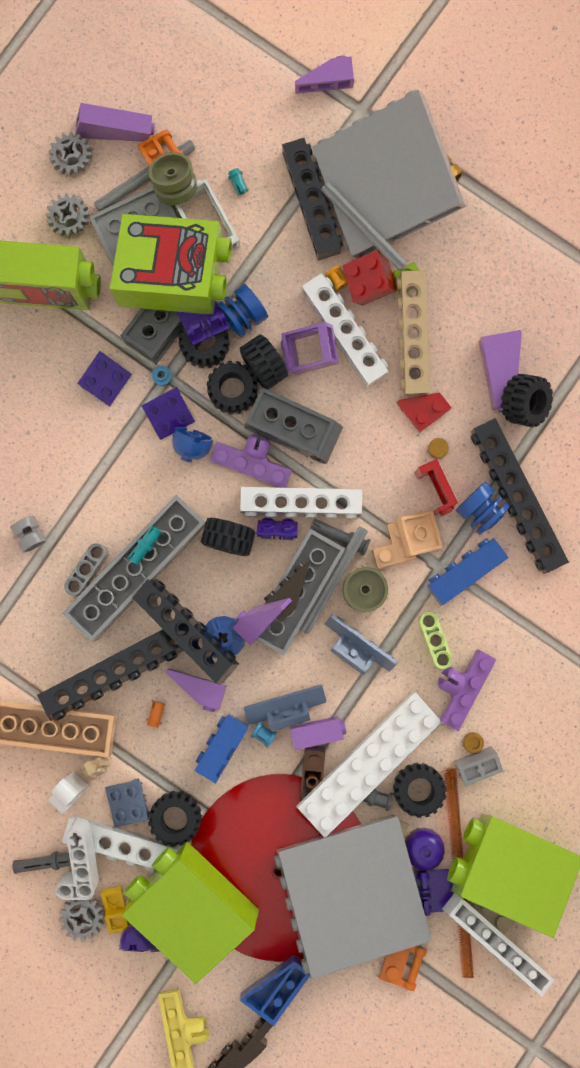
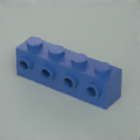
(467, 571)

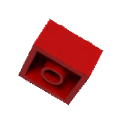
(369, 278)

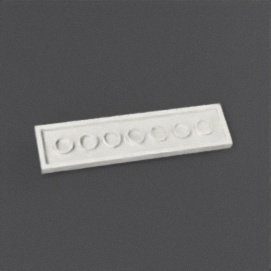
(368, 764)

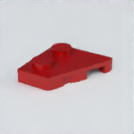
(424, 409)

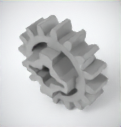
(75, 160)
(64, 207)
(90, 919)

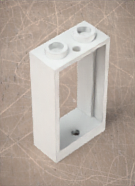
(204, 187)

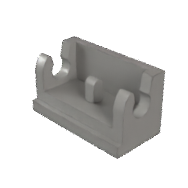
(478, 766)

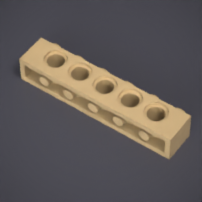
(414, 280)

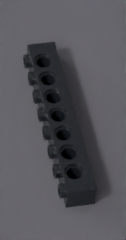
(529, 502)
(50, 698)

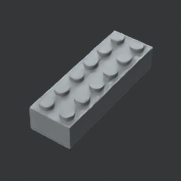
(323, 558)

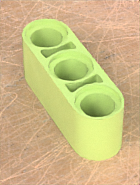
(442, 647)

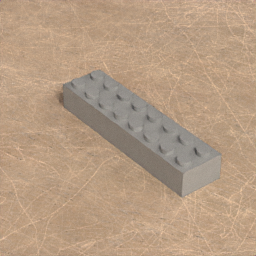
(117, 584)

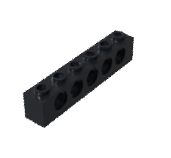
(296, 151)
(175, 628)

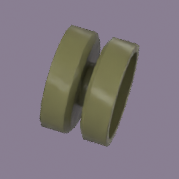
(173, 178)
(371, 579)

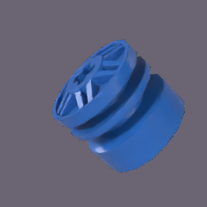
(244, 309)
(483, 508)
(225, 625)

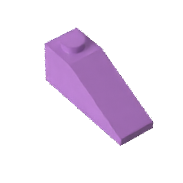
(331, 75)
(258, 619)
(201, 690)

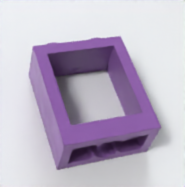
(327, 344)
(317, 732)

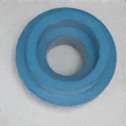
(161, 381)

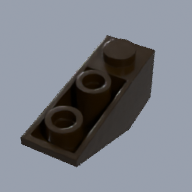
(290, 589)

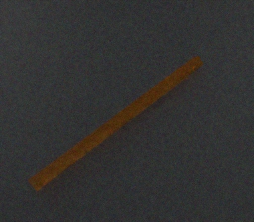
(458, 852)

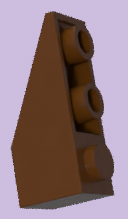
(312, 769)

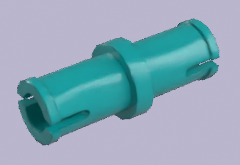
(144, 545)

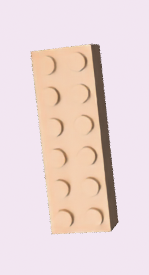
(76, 733)

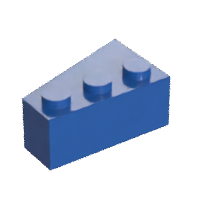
(221, 747)
(275, 990)

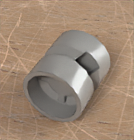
(31, 540)

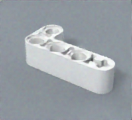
(67, 792)
(84, 878)

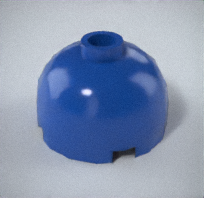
(191, 444)

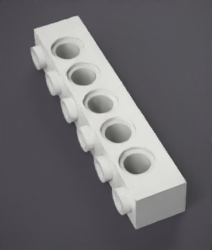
(322, 285)
(352, 497)
(117, 837)
(498, 944)

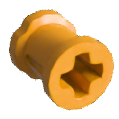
(337, 278)

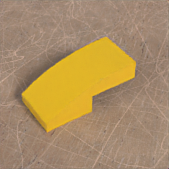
(114, 906)

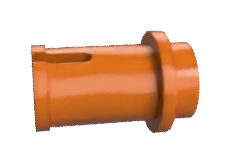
(155, 714)

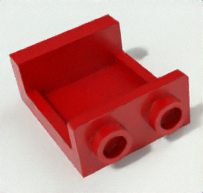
(440, 484)

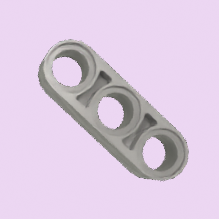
(77, 575)

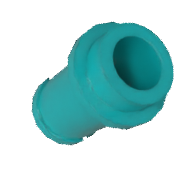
(238, 182)

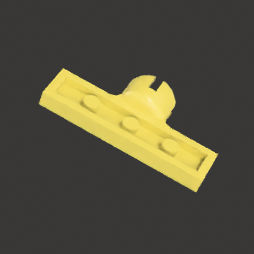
(180, 1030)

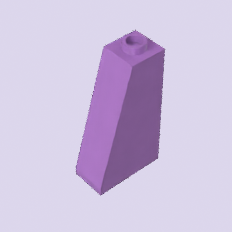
(112, 124)
(500, 362)

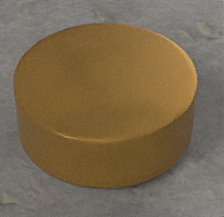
(438, 448)
(473, 742)

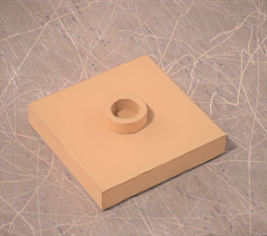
(419, 533)

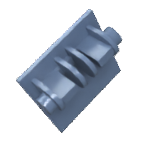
(127, 803)

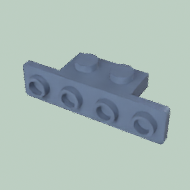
(356, 649)
(286, 709)

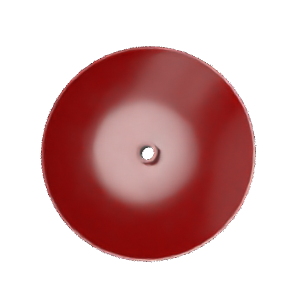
(241, 840)

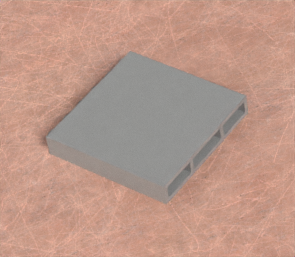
(390, 172)
(352, 896)

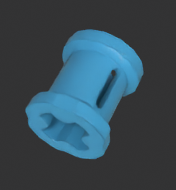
(263, 734)

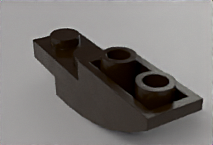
(242, 1054)

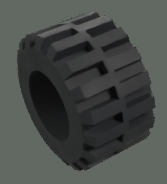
(207, 357)
(264, 361)
(228, 371)
(527, 400)
(228, 536)
(430, 804)
(165, 833)

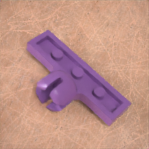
(252, 461)
(464, 688)

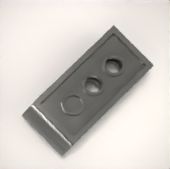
(163, 331)
(312, 432)

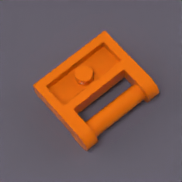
(151, 147)
(395, 964)

